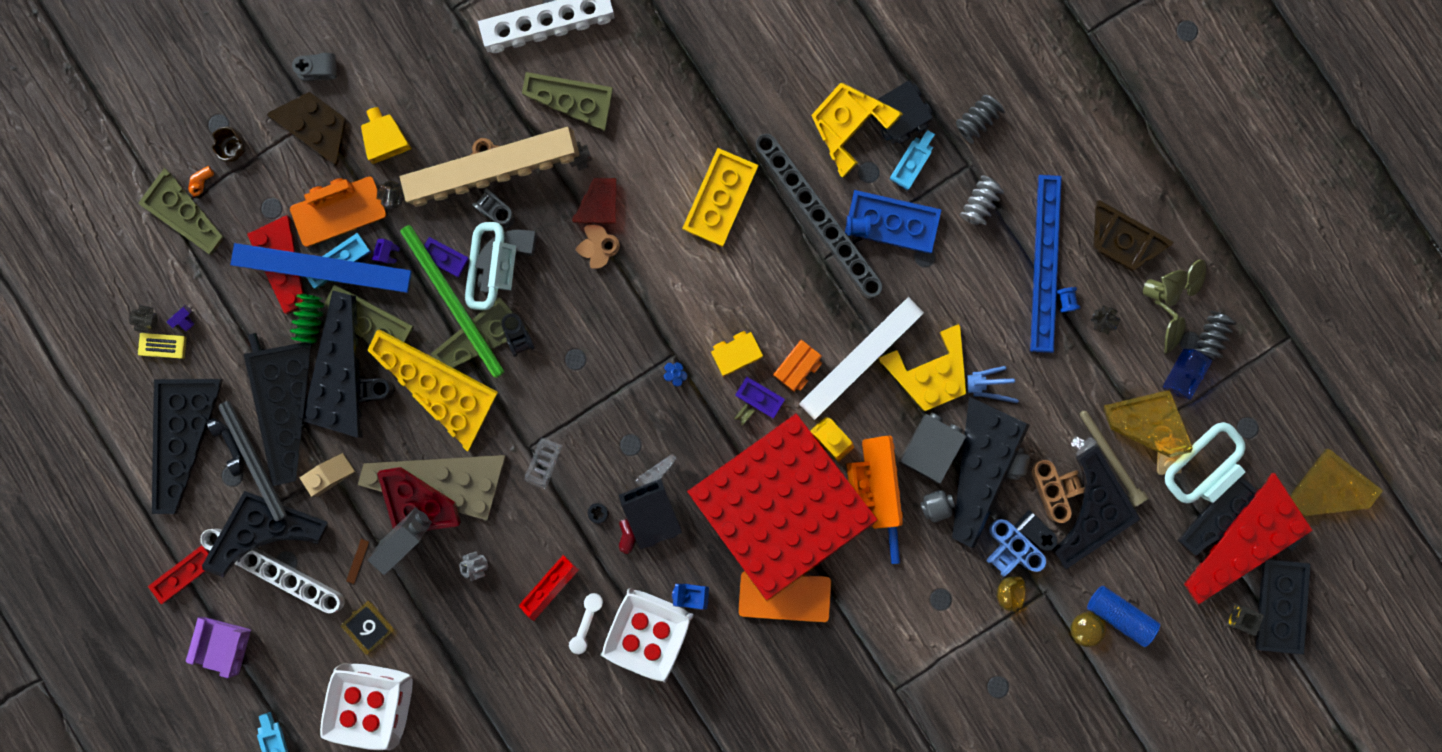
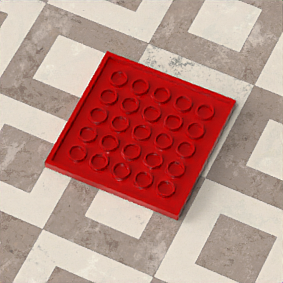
(782, 507)

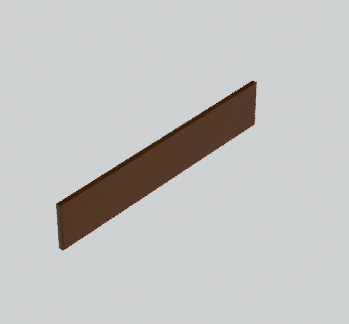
(357, 561)

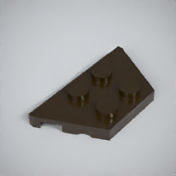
(313, 124)
(1125, 238)

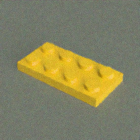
(720, 197)

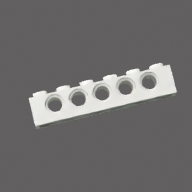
(513, 21)

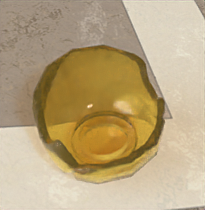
(1011, 593)
(1088, 629)

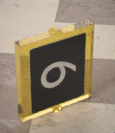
(367, 627)

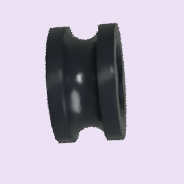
(591, 516)

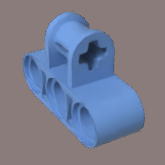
(1006, 552)

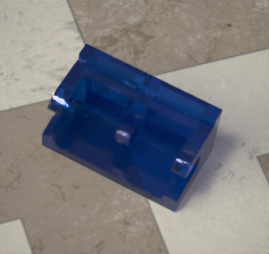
(1187, 373)

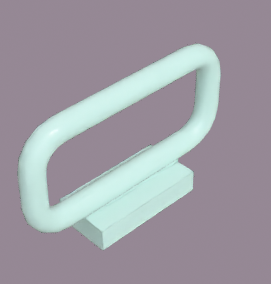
(501, 266)
(1220, 479)

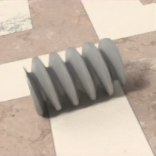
(981, 201)

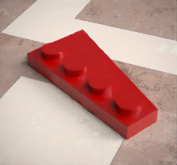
(278, 236)

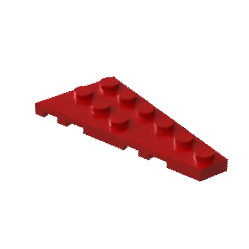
(1256, 535)

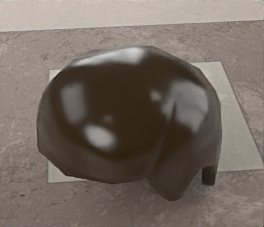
(228, 144)

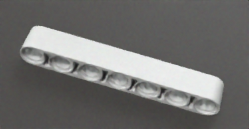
(861, 358)
(281, 579)

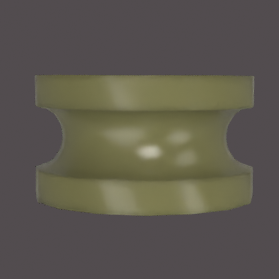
(744, 414)

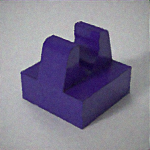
(382, 251)
(181, 318)

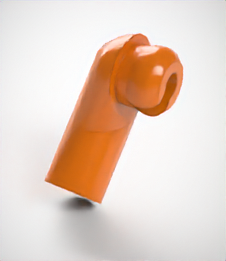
(198, 179)

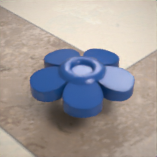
(675, 374)

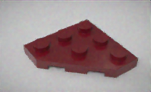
(405, 492)

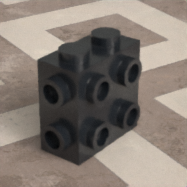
(915, 113)

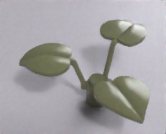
(1170, 291)

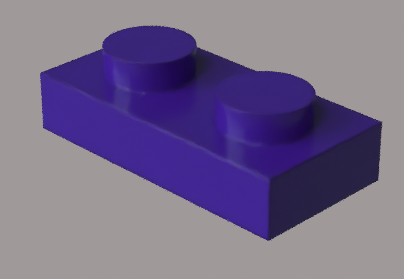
(445, 257)
(759, 397)

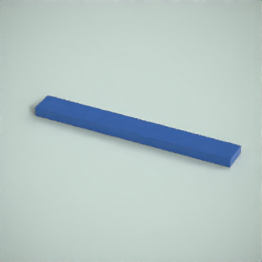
(1045, 264)
(321, 268)

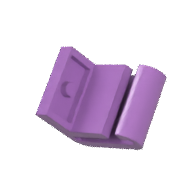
(218, 646)

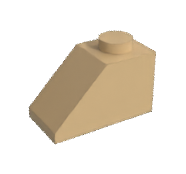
(327, 475)

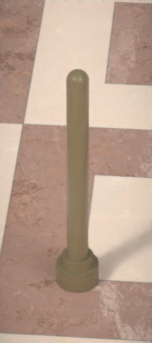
(1135, 494)

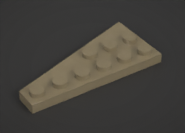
(465, 480)

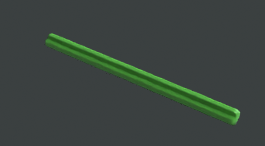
(452, 301)

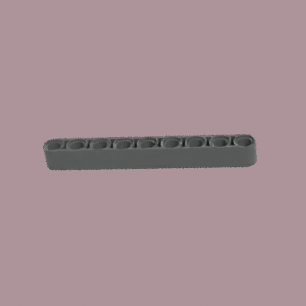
(816, 205)

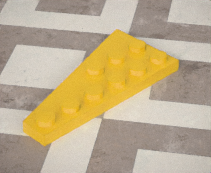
(442, 390)

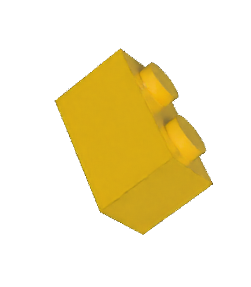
(736, 354)

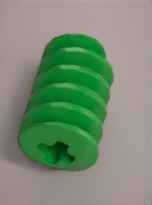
(307, 318)

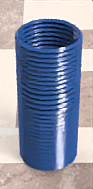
(1125, 618)

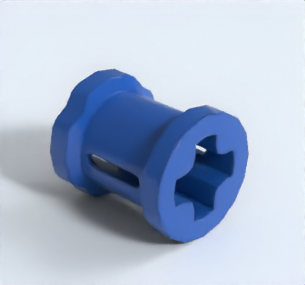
(858, 225)
(1064, 294)

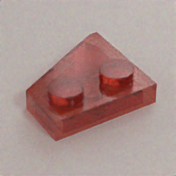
(598, 203)

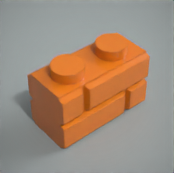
(797, 366)

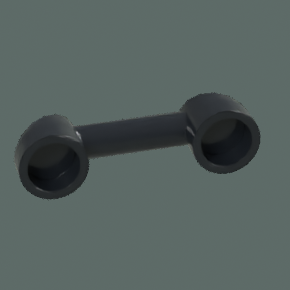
(236, 464)

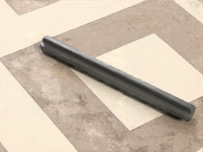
(252, 461)

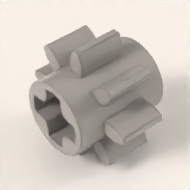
(473, 566)

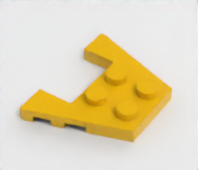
(843, 115)
(936, 380)

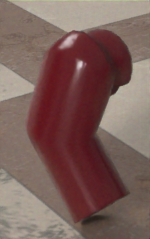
(628, 539)

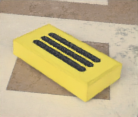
(162, 345)

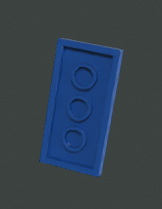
(896, 221)

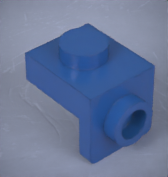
(690, 596)

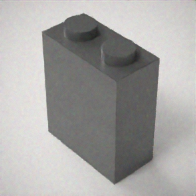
(932, 447)
(400, 541)

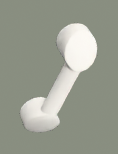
(592, 603)

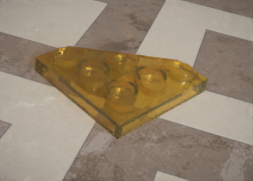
(1152, 422)
(1333, 487)

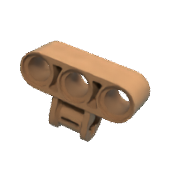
(1065, 485)

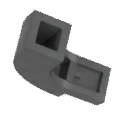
(525, 245)

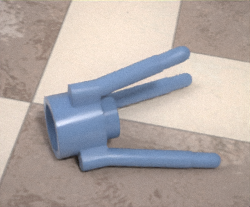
(977, 383)

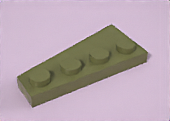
(573, 98)
(177, 209)
(372, 318)
(489, 324)

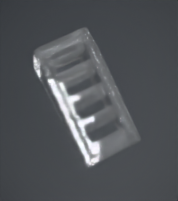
(657, 471)
(542, 483)

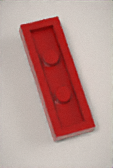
(179, 576)
(548, 587)

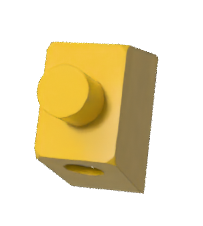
(382, 137)
(832, 439)

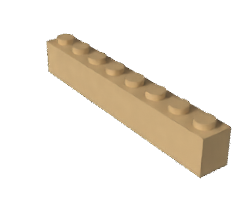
(490, 166)

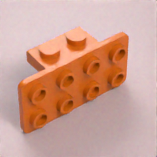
(336, 210)
(877, 481)
(802, 600)

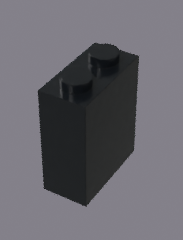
(650, 514)

